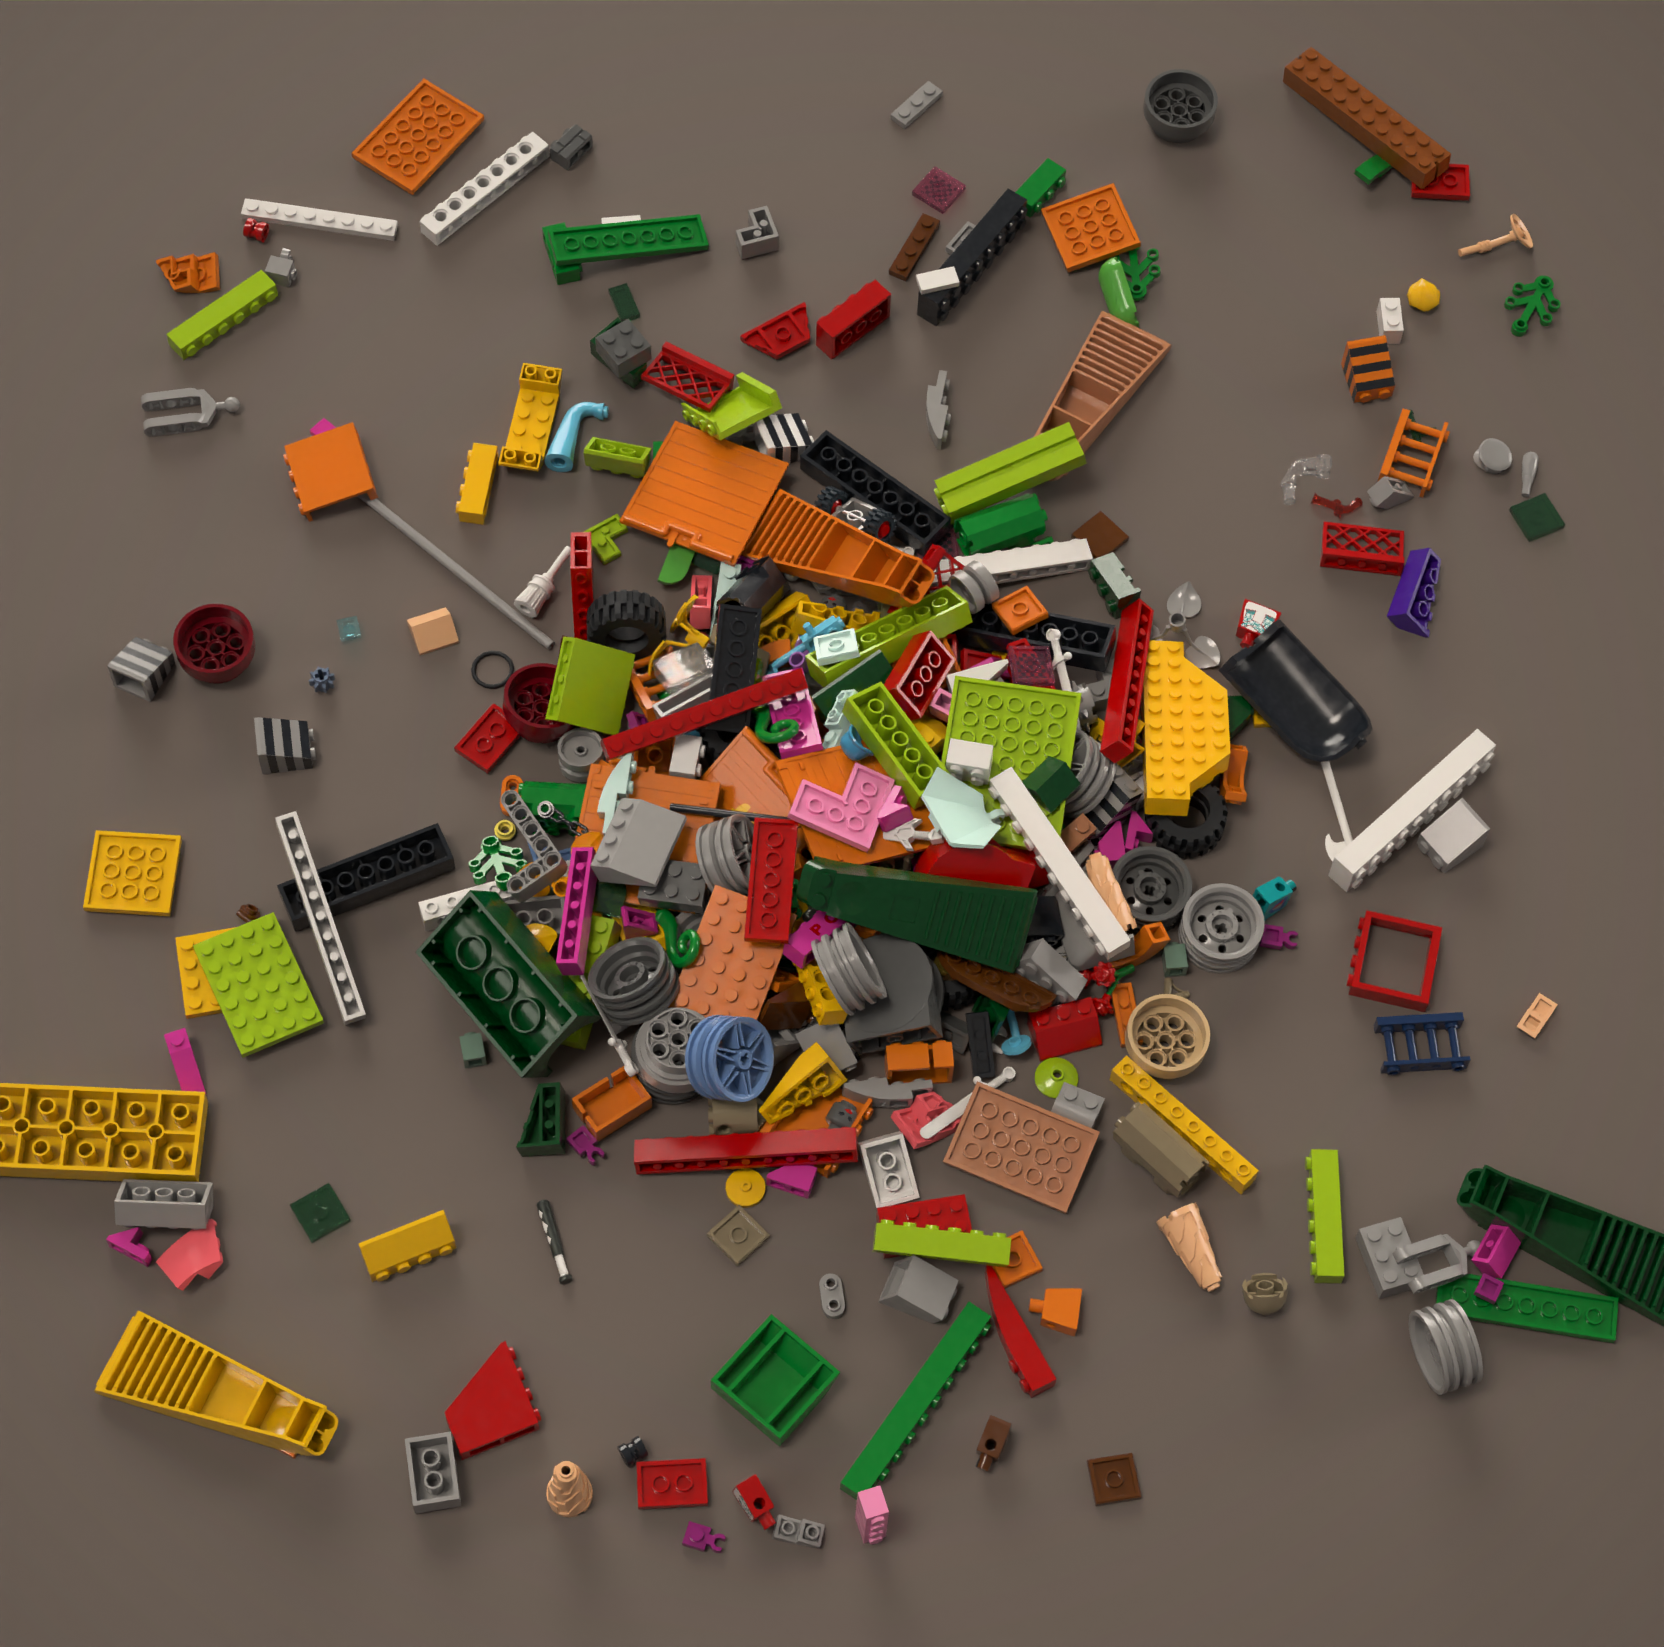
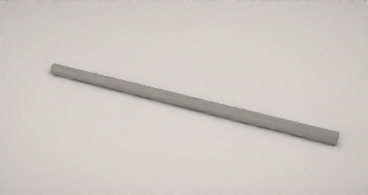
(458, 571)

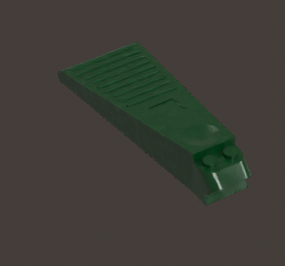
(940, 912)
(1573, 1237)

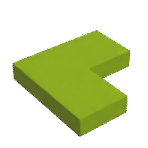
(603, 536)

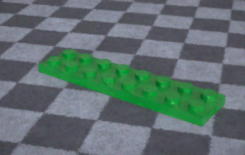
(627, 239)
(1537, 1308)

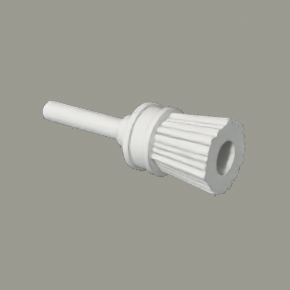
(540, 588)

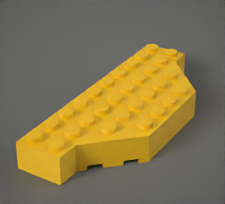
(1184, 729)

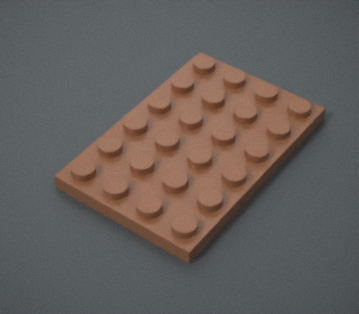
(1021, 1147)

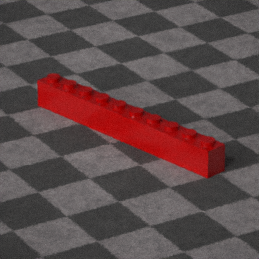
(1127, 681)
(704, 714)
(746, 1150)

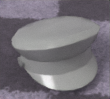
(1493, 456)

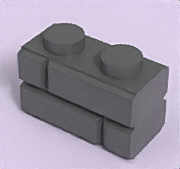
(570, 146)

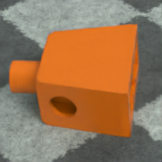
(1059, 1309)

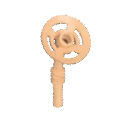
(1518, 232)

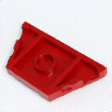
(780, 334)

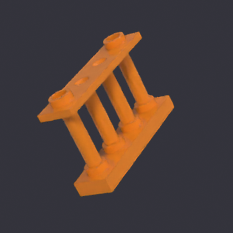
(1399, 439)
(641, 693)

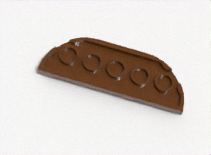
(999, 985)

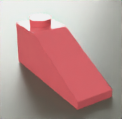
(701, 611)

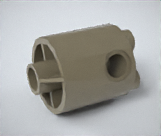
(734, 1116)

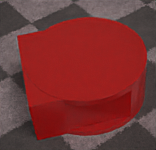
(988, 864)

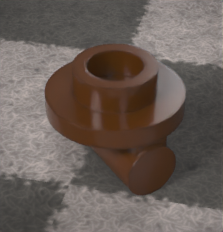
(248, 913)

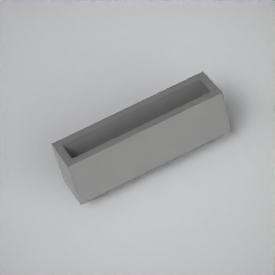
(685, 698)

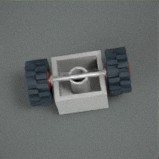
(861, 515)

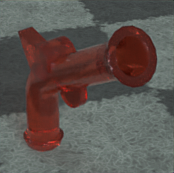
(1336, 505)

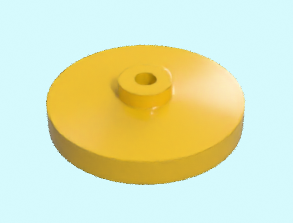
(745, 1187)

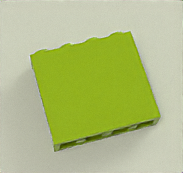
(735, 409)
(590, 686)

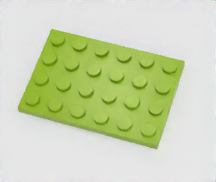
(258, 984)

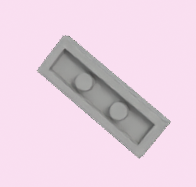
(916, 104)

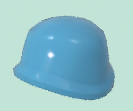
(852, 745)

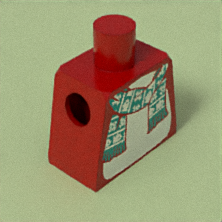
(1254, 621)
(753, 1491)

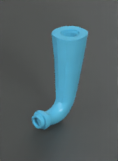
(562, 449)

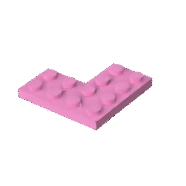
(844, 817)

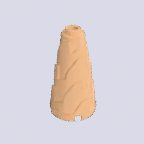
(1104, 881)
(1191, 1242)
(569, 1490)

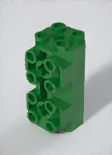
(1001, 526)
(564, 796)

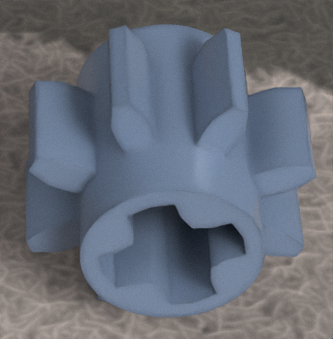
(318, 683)

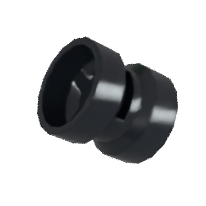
(632, 1451)

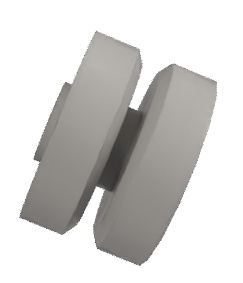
(975, 586)
(577, 751)

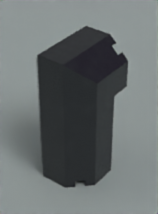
(757, 587)

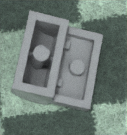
(1078, 1105)

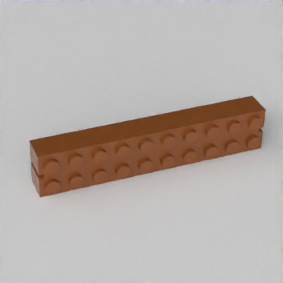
(1366, 117)

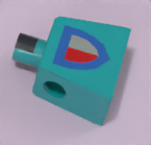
(1274, 895)

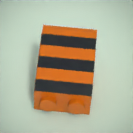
(1368, 369)

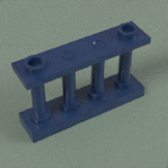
(1428, 1023)

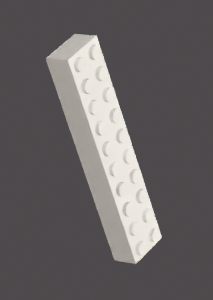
(1412, 810)

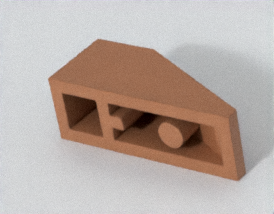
(1078, 833)

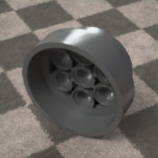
(1180, 105)

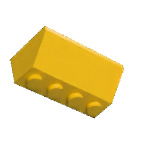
(778, 621)
(407, 1246)

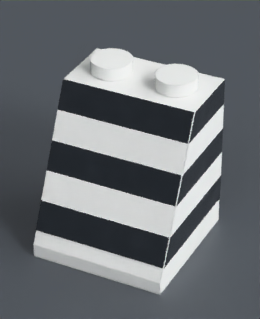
(782, 436)

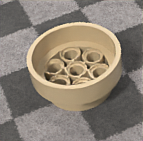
(1160, 1012)

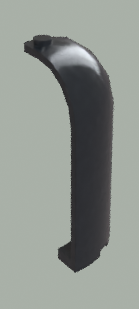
(1298, 695)

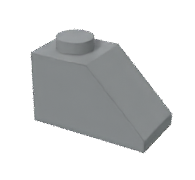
(1389, 492)

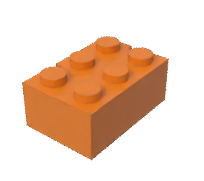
(919, 1061)
(611, 1108)

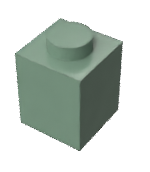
(1174, 959)
(472, 1050)

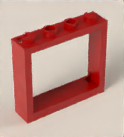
(1387, 995)

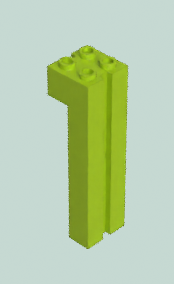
(1009, 472)

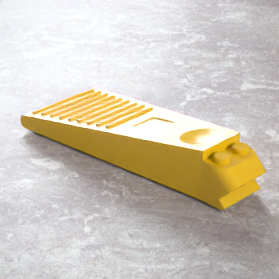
(196, 1384)

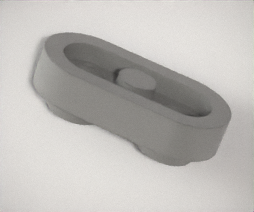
(832, 1295)

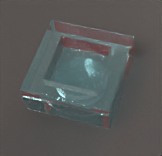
(348, 628)

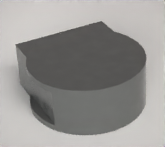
(912, 999)

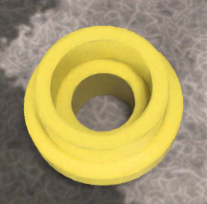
(505, 824)

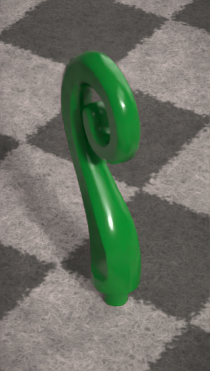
(763, 718)
(670, 927)

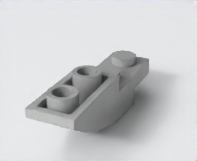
(937, 410)
(884, 1095)

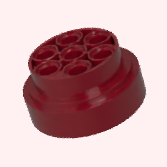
(208, 623)
(526, 687)

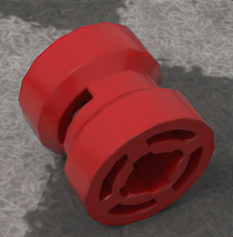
(255, 229)

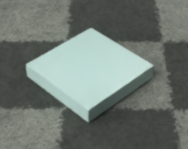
(836, 647)

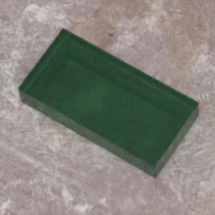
(624, 302)

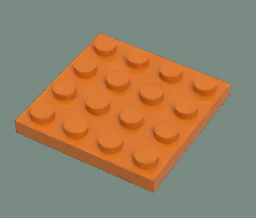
(1090, 227)

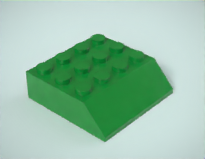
(775, 1380)

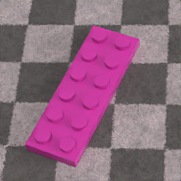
(797, 708)

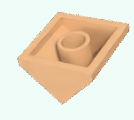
(433, 631)

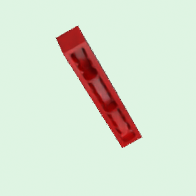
(1017, 1341)

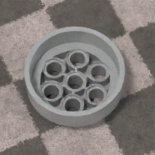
(661, 1070)

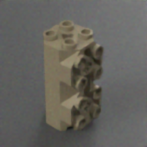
(1159, 1149)

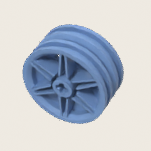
(729, 1058)

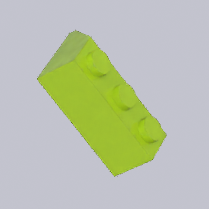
(617, 457)

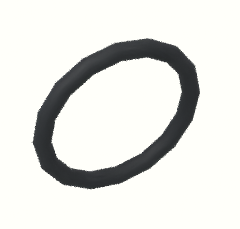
(492, 686)

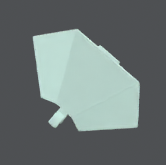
(959, 812)

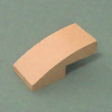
(1537, 1015)

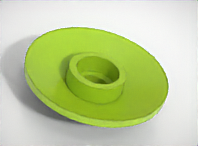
(1050, 1085)

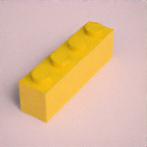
(478, 483)

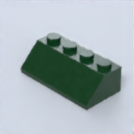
(860, 677)

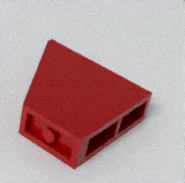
(581, 580)
(492, 1406)

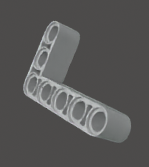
(538, 841)

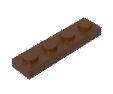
(914, 247)

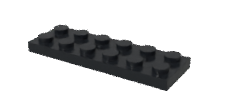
(734, 659)

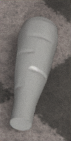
(1529, 468)

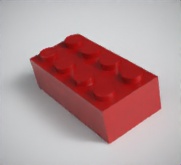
(853, 319)
(919, 674)
(942, 1212)

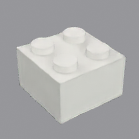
(970, 761)

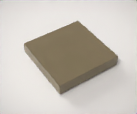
(738, 1235)

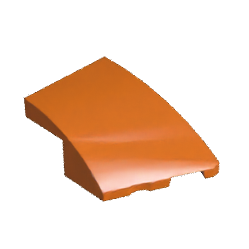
(192, 273)

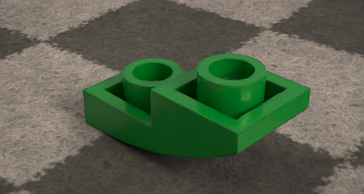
(1372, 168)

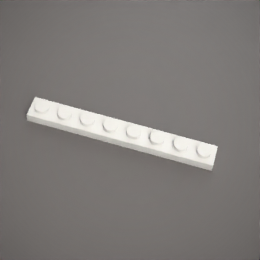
(319, 219)

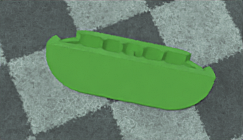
(1117, 291)
(675, 565)

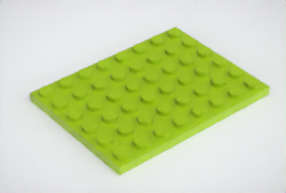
(1024, 729)

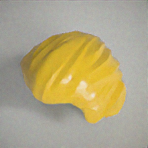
(1423, 295)

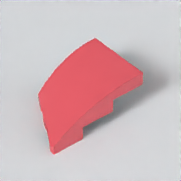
(922, 1111)
(192, 1255)

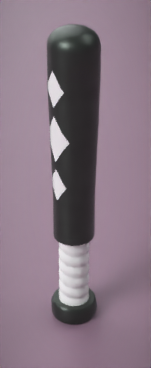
(549, 1225)

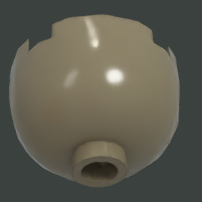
(1265, 1293)

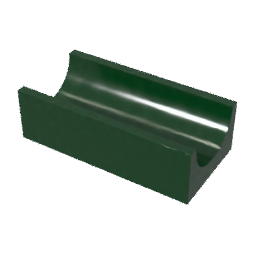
(506, 982)

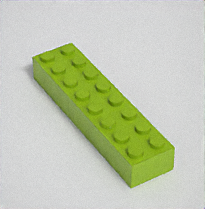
(938, 611)

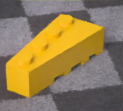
(817, 613)

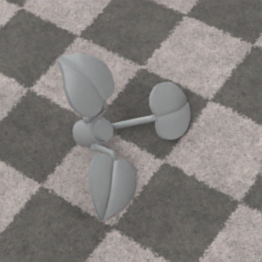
(1187, 603)

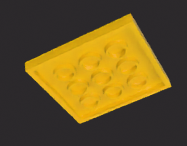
(132, 873)
(196, 990)

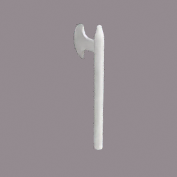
(1332, 847)

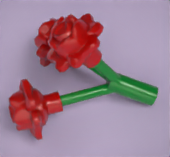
(1104, 975)

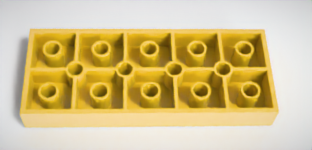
(101, 1133)

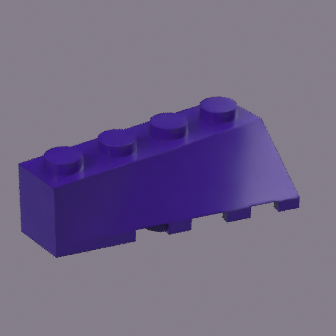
(1415, 592)

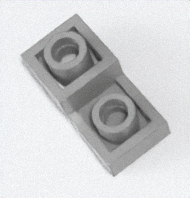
(798, 1532)

